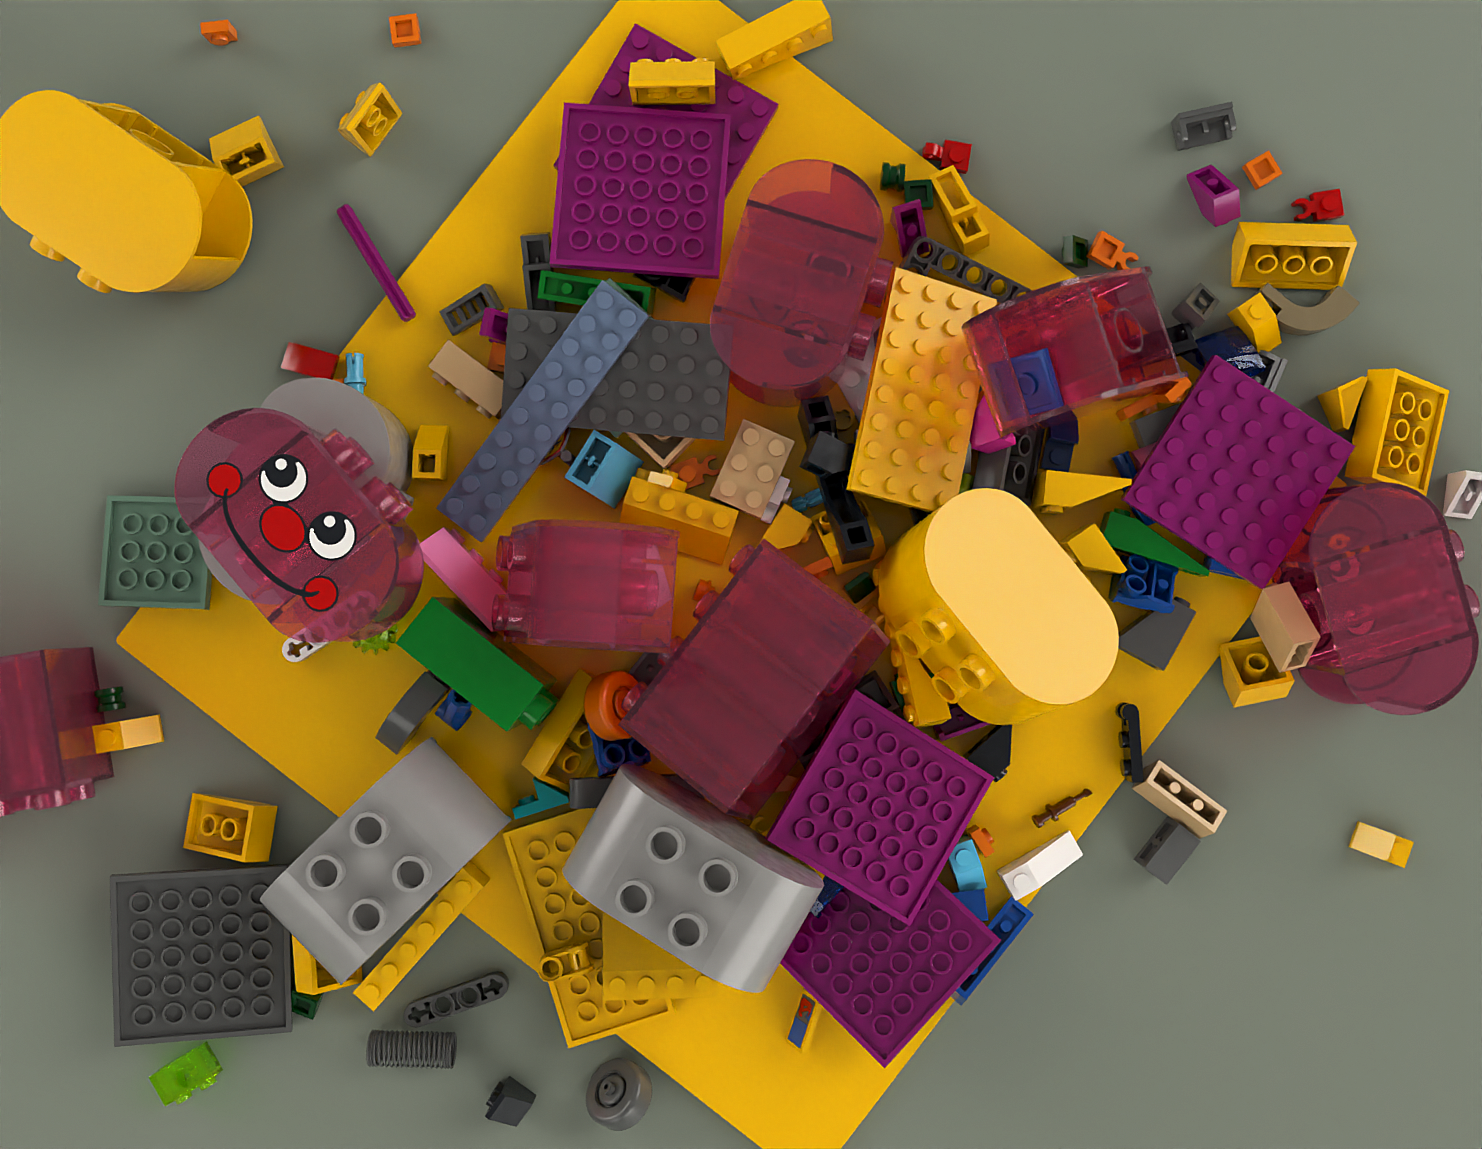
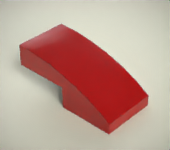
(309, 361)

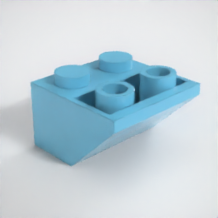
(603, 469)

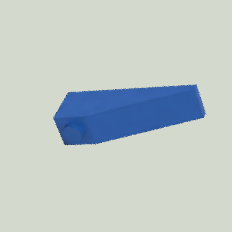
(1006, 926)

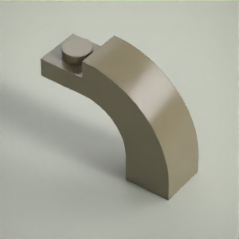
(1299, 320)

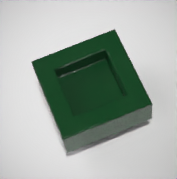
(919, 190)
(1075, 251)

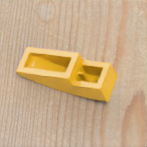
(959, 211)

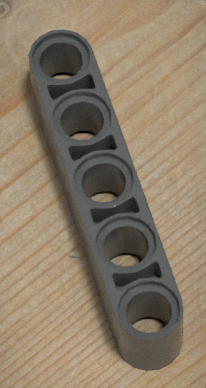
(588, 791)

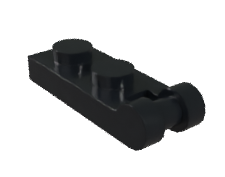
(1130, 741)

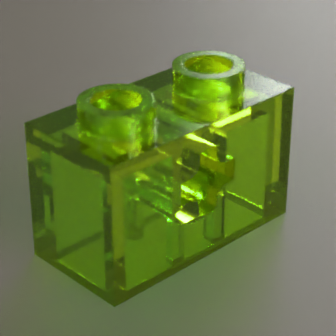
(171, 1080)

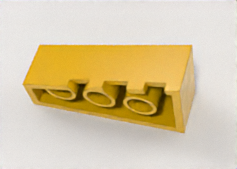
(776, 37)

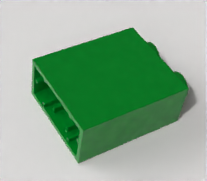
(479, 664)

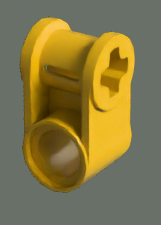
(567, 961)

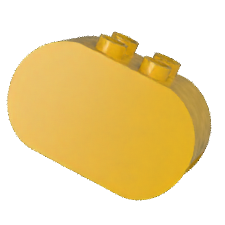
(119, 196)
(997, 609)

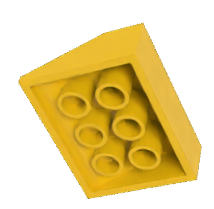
(1397, 430)
(642, 970)

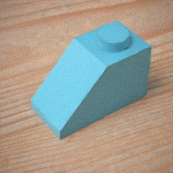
(966, 866)

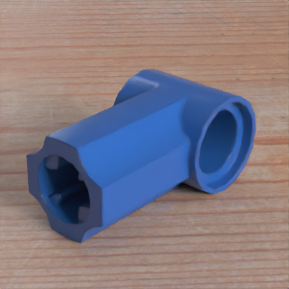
(454, 710)

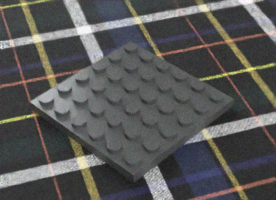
(198, 956)

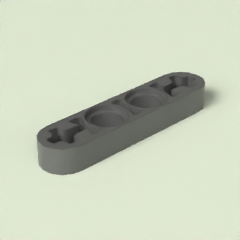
(458, 1003)

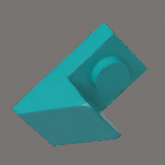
(548, 797)

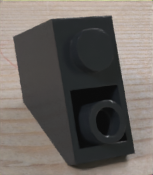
(509, 1102)

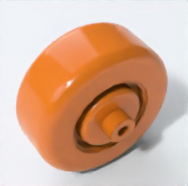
(604, 702)

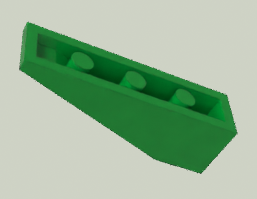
(578, 289)
(1134, 537)

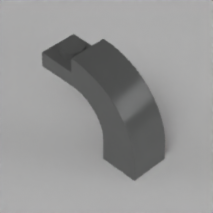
(411, 711)

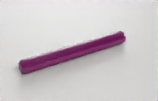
(376, 263)

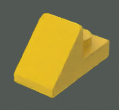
(1381, 844)

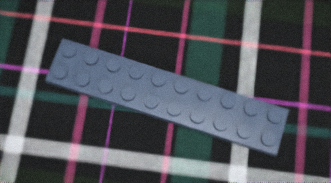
(542, 411)

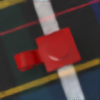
(950, 154)

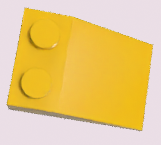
(370, 119)
(1063, 490)
(230, 827)

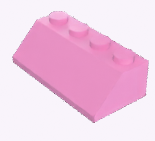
(463, 572)

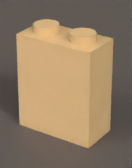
(1284, 627)

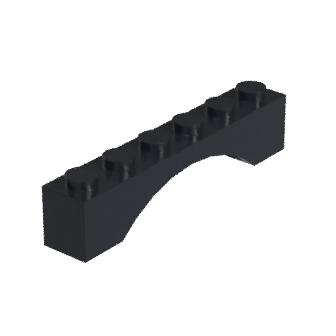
(831, 458)
(844, 515)

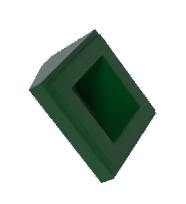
(859, 587)
(305, 1004)

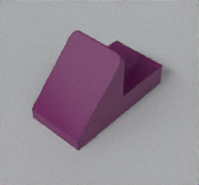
(909, 224)
(494, 325)

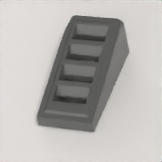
(491, 297)

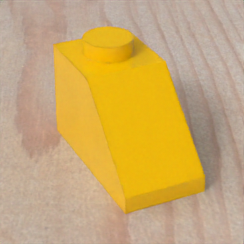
(1257, 322)
(788, 528)
(128, 734)

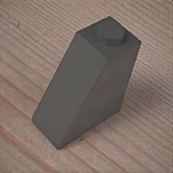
(1156, 634)

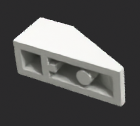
(1039, 865)

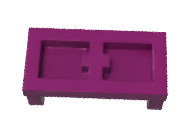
(960, 723)

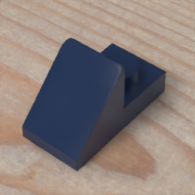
(1059, 446)

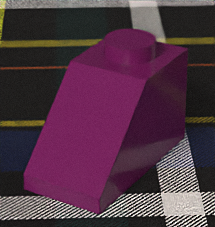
(1215, 195)

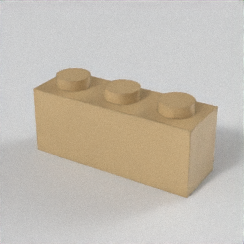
(470, 379)
(1180, 800)

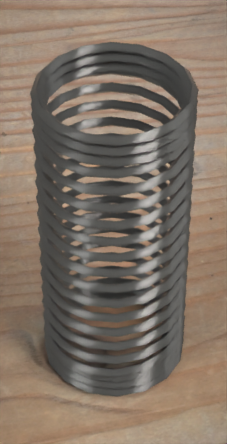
(376, 1049)

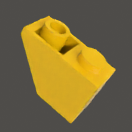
(430, 453)

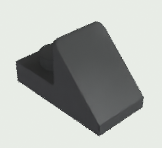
(1196, 307)

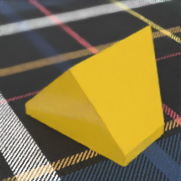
(1341, 403)

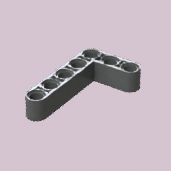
(959, 270)

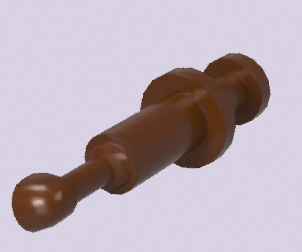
(1054, 811)

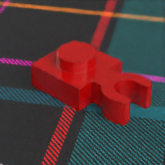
(1322, 206)

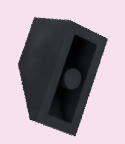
(992, 752)

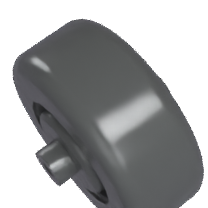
(619, 1094)

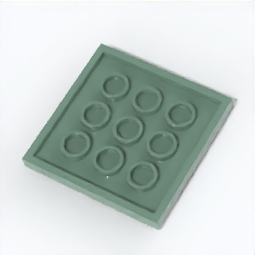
(151, 557)

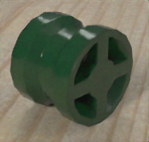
(892, 177)
(109, 699)

